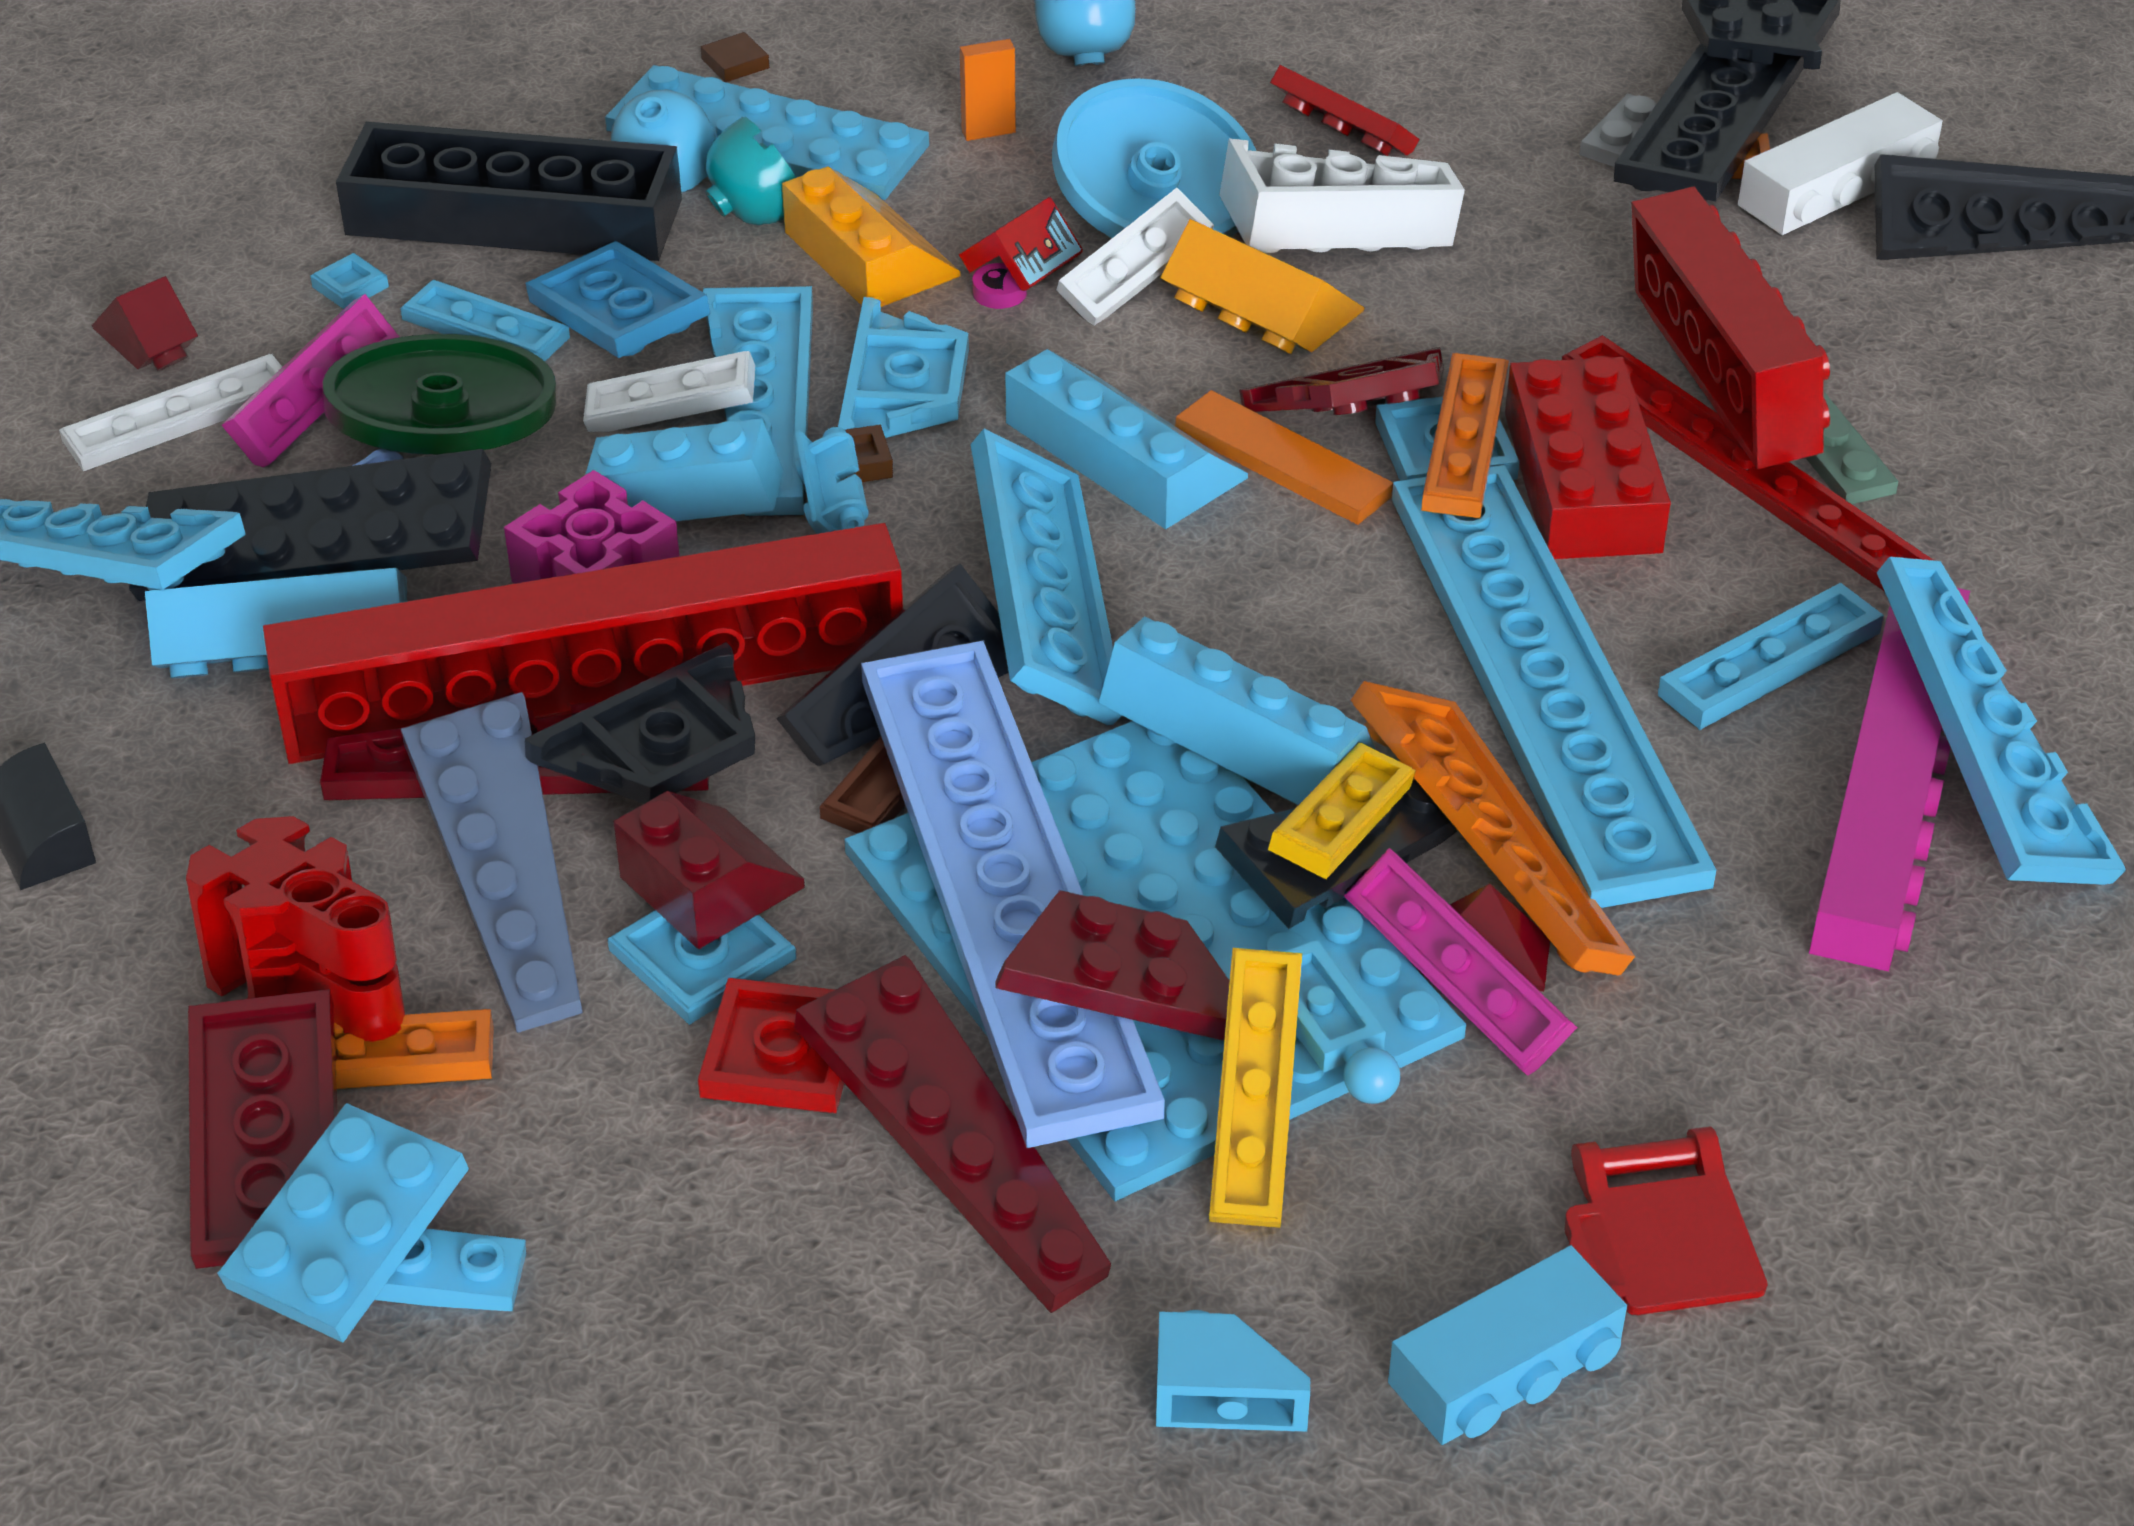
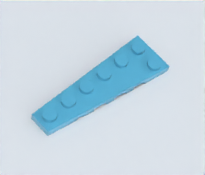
(778, 334)
(115, 546)
(2010, 778)

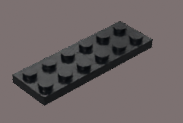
(342, 518)

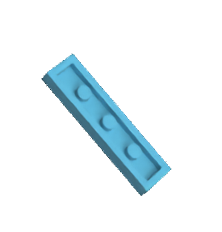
(1770, 655)

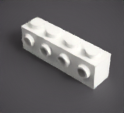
(1834, 162)

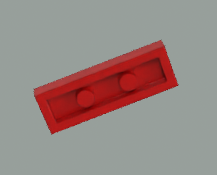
(1342, 113)

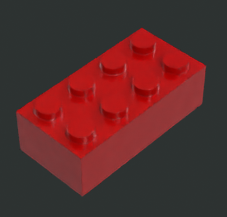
(1586, 458)

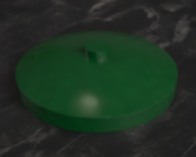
(439, 394)

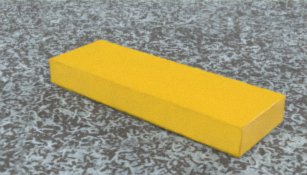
(1341, 810)

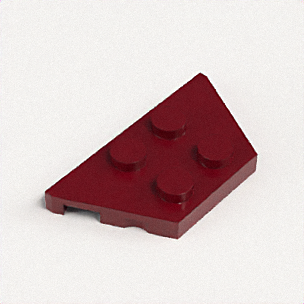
(1348, 388)
(1120, 965)

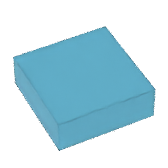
(349, 280)

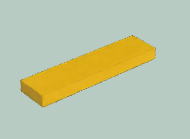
(1256, 1088)

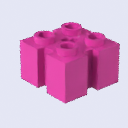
(588, 533)

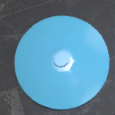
(1135, 144)

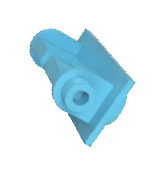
(821, 467)

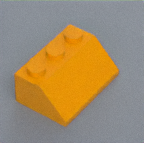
(860, 238)
(1256, 290)

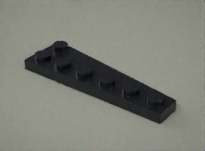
(1986, 208)

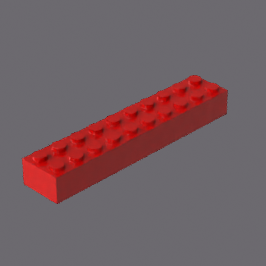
(582, 635)

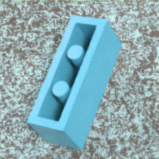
(694, 469)
(1507, 1346)

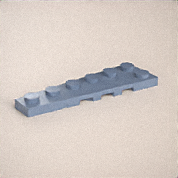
(501, 851)

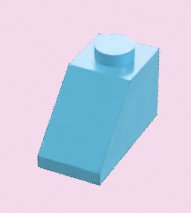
(1225, 1376)

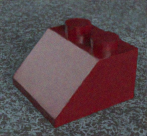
(699, 866)

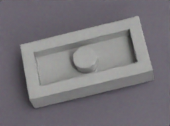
(1616, 129)

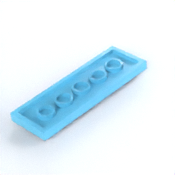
(804, 133)
(1044, 576)

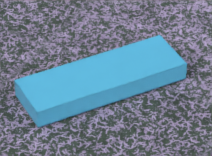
(465, 313)

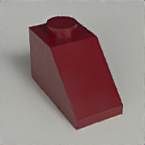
(148, 326)

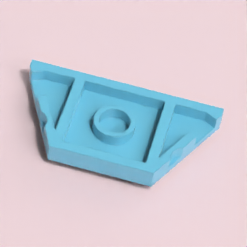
(903, 372)

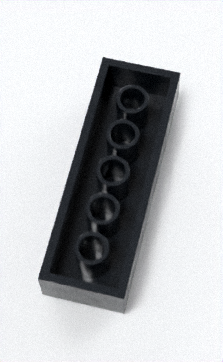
(509, 190)

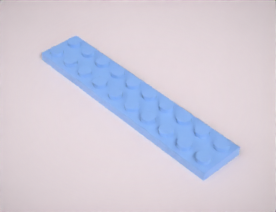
(995, 873)

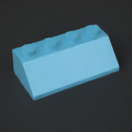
(1115, 439)
(227, 620)
(1226, 710)

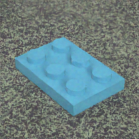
(344, 1222)

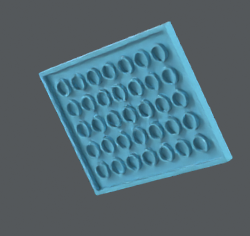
(1144, 836)

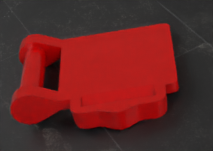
(1665, 1239)

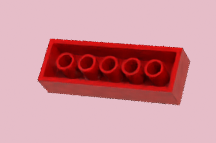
(1730, 328)

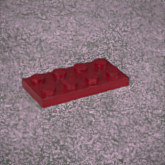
(255, 1108)

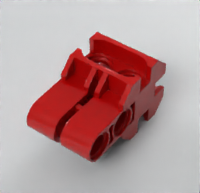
(296, 926)

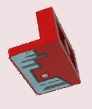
(1028, 245)

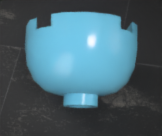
(1085, 27)
(671, 120)

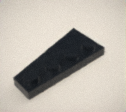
(836, 710)
(1290, 890)

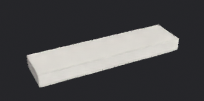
(166, 414)

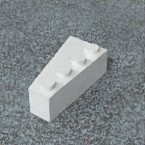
(1338, 200)

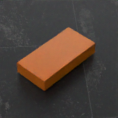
(987, 89)

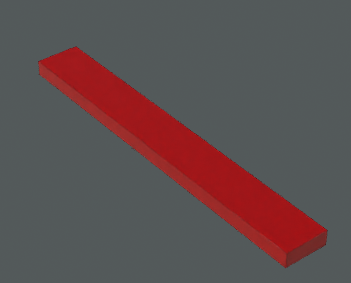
(1779, 489)

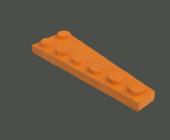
(1494, 820)

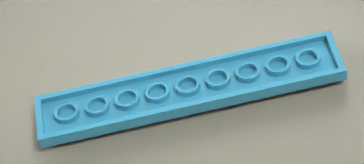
(1557, 698)

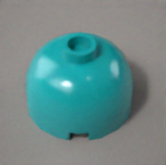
(746, 175)

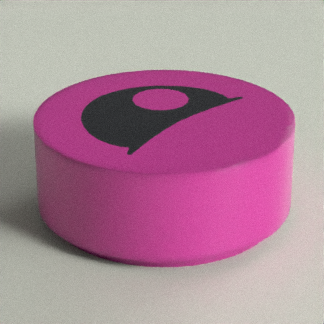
(996, 287)

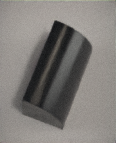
(40, 820)

